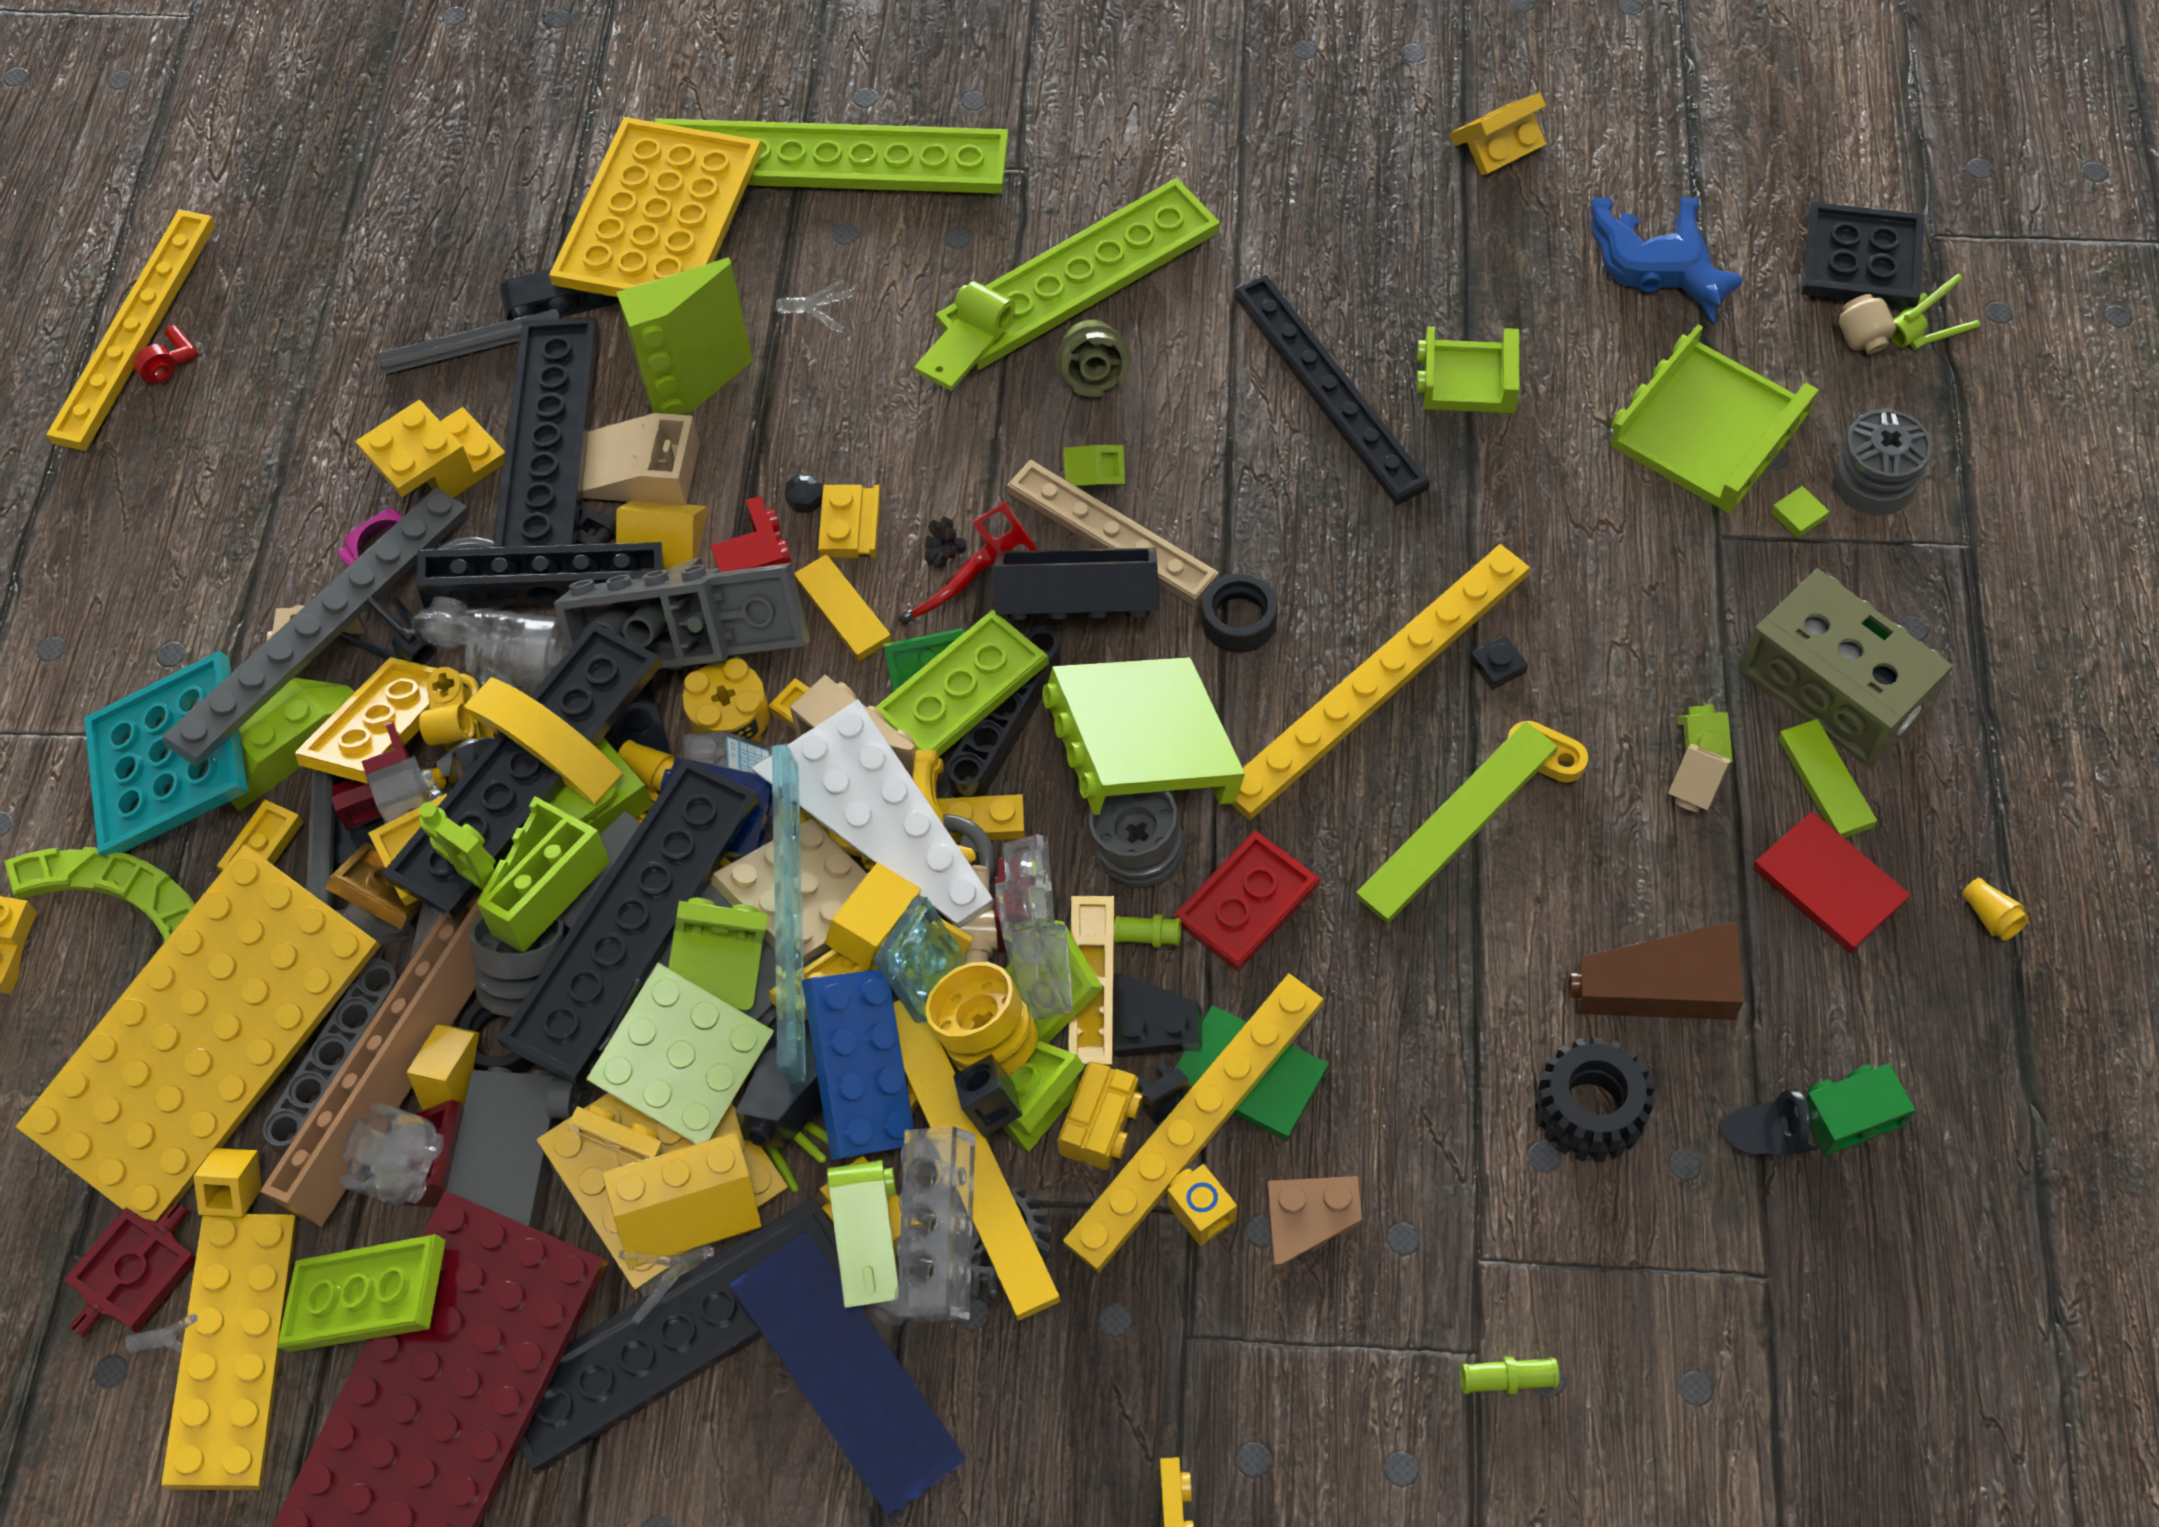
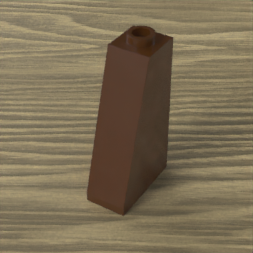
(1667, 977)

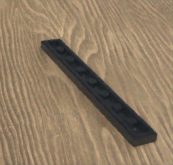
(1332, 390)

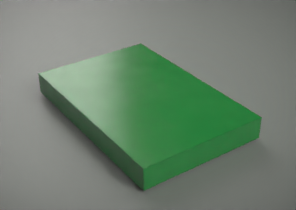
(1279, 1096)

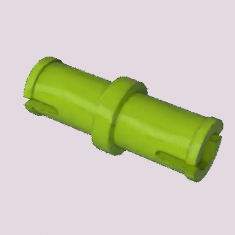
(1509, 1375)

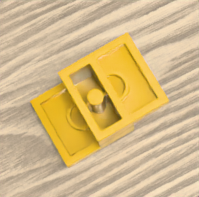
(422, 449)

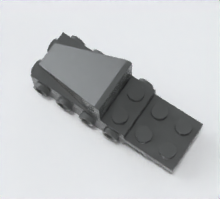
(691, 612)

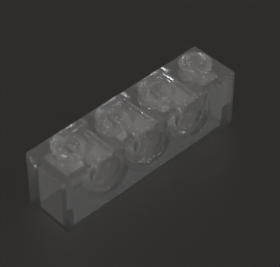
(949, 1244)

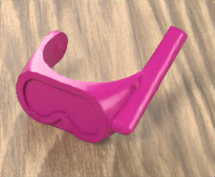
(356, 538)

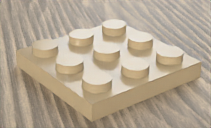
(826, 884)

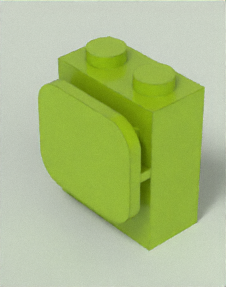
(626, 796)

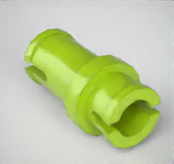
(1148, 930)

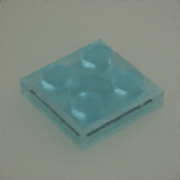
(918, 956)

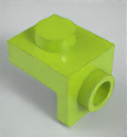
(1707, 730)

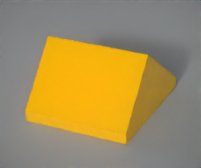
(674, 525)

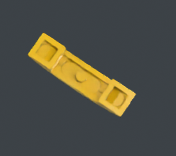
(545, 737)

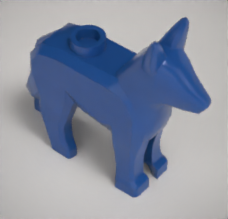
(1663, 261)

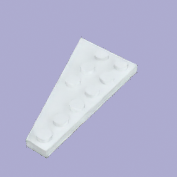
(873, 804)

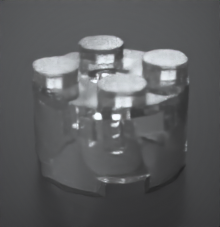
(390, 1155)

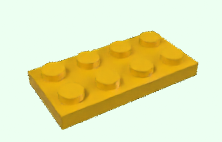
(358, 727)

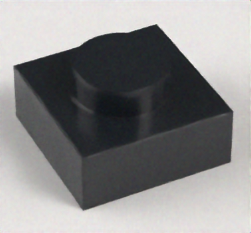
(1498, 662)

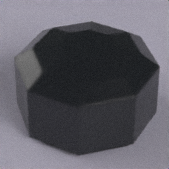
(804, 493)

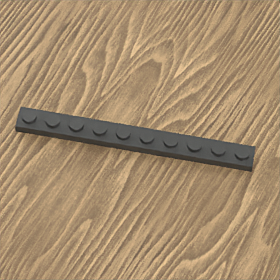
(313, 628)

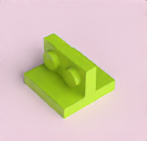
(1044, 1091)

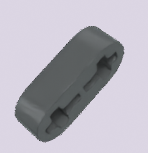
(566, 1096)

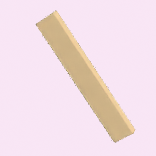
(1109, 529)

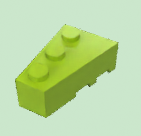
(542, 874)

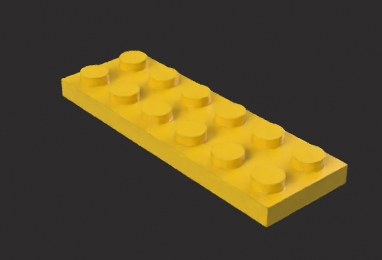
(230, 1353)

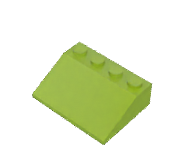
(686, 335)

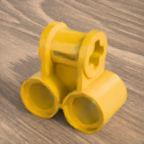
(446, 720)

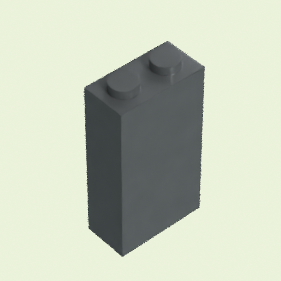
(497, 1145)

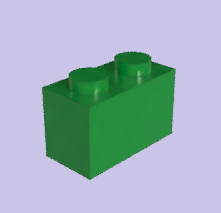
(1857, 1108)

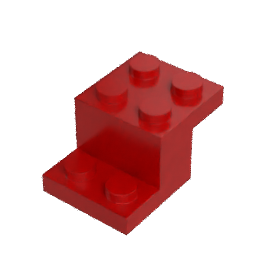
(757, 548)

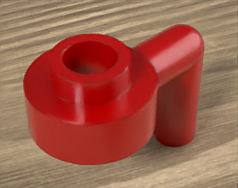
(157, 363)

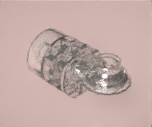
(498, 643)

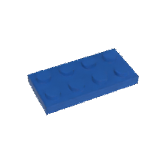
(858, 1062)

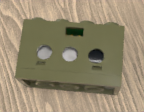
(1845, 666)

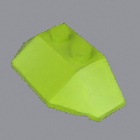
(281, 729)

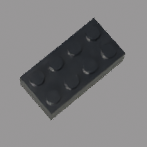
(1076, 582)

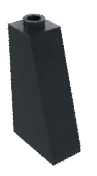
(773, 1108)

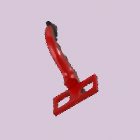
(977, 562)

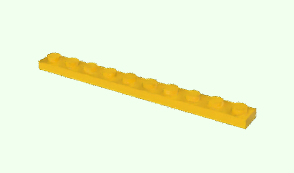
(1377, 679)

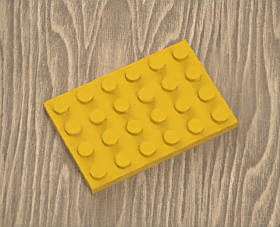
(655, 206)

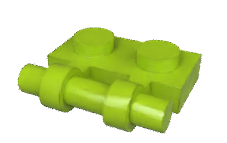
(457, 845)

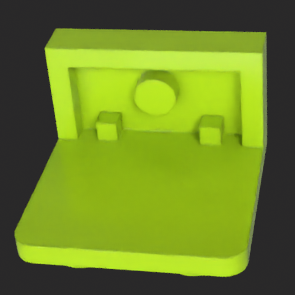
(719, 949)

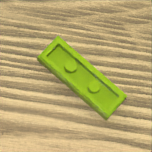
(1827, 778)

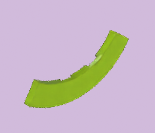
(117, 876)

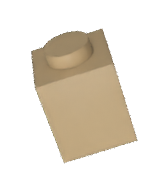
(1698, 778)

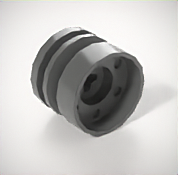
(1882, 462)
(1138, 838)
(505, 973)

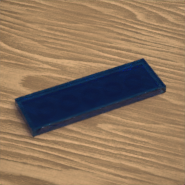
(848, 1374)

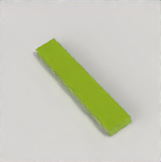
(1456, 822)

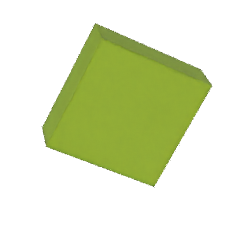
(1800, 512)

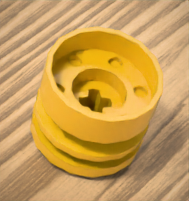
(979, 1014)

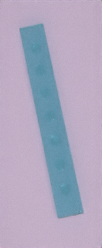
(788, 915)

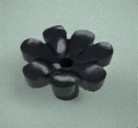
(943, 542)

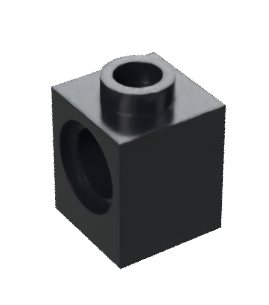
(987, 1095)

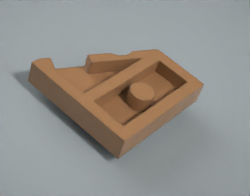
(1310, 1214)

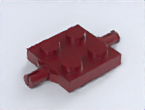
(130, 1269)

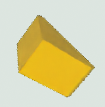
(444, 1066)

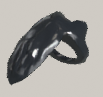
(1771, 1127)

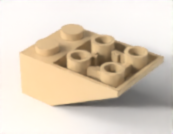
(642, 459)
(828, 698)

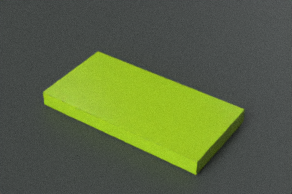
(963, 684)
(362, 1294)

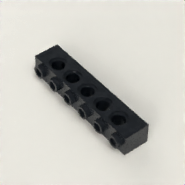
(527, 572)

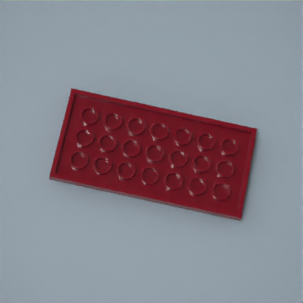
(445, 1407)

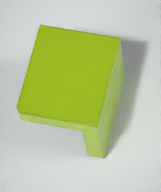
(1094, 465)

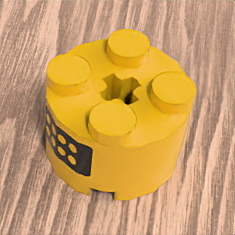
(726, 699)

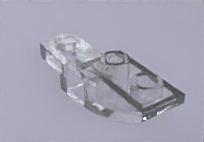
(1031, 937)

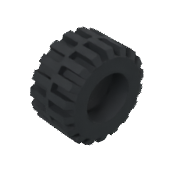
(1608, 1069)

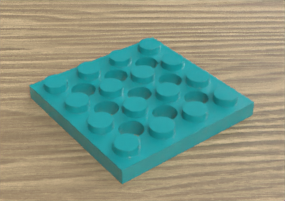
(113, 759)

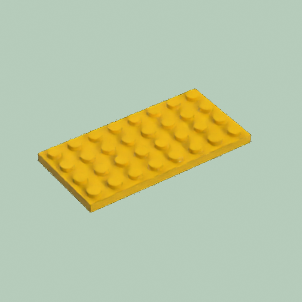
(198, 1036)

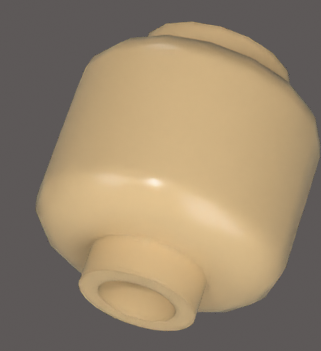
(1867, 324)

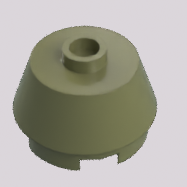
(1093, 358)

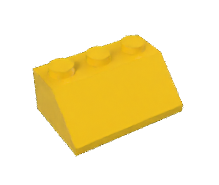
(683, 1198)

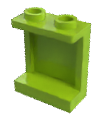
(1469, 373)

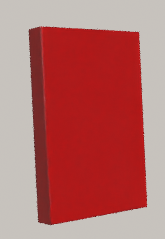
(1831, 881)
(1246, 900)

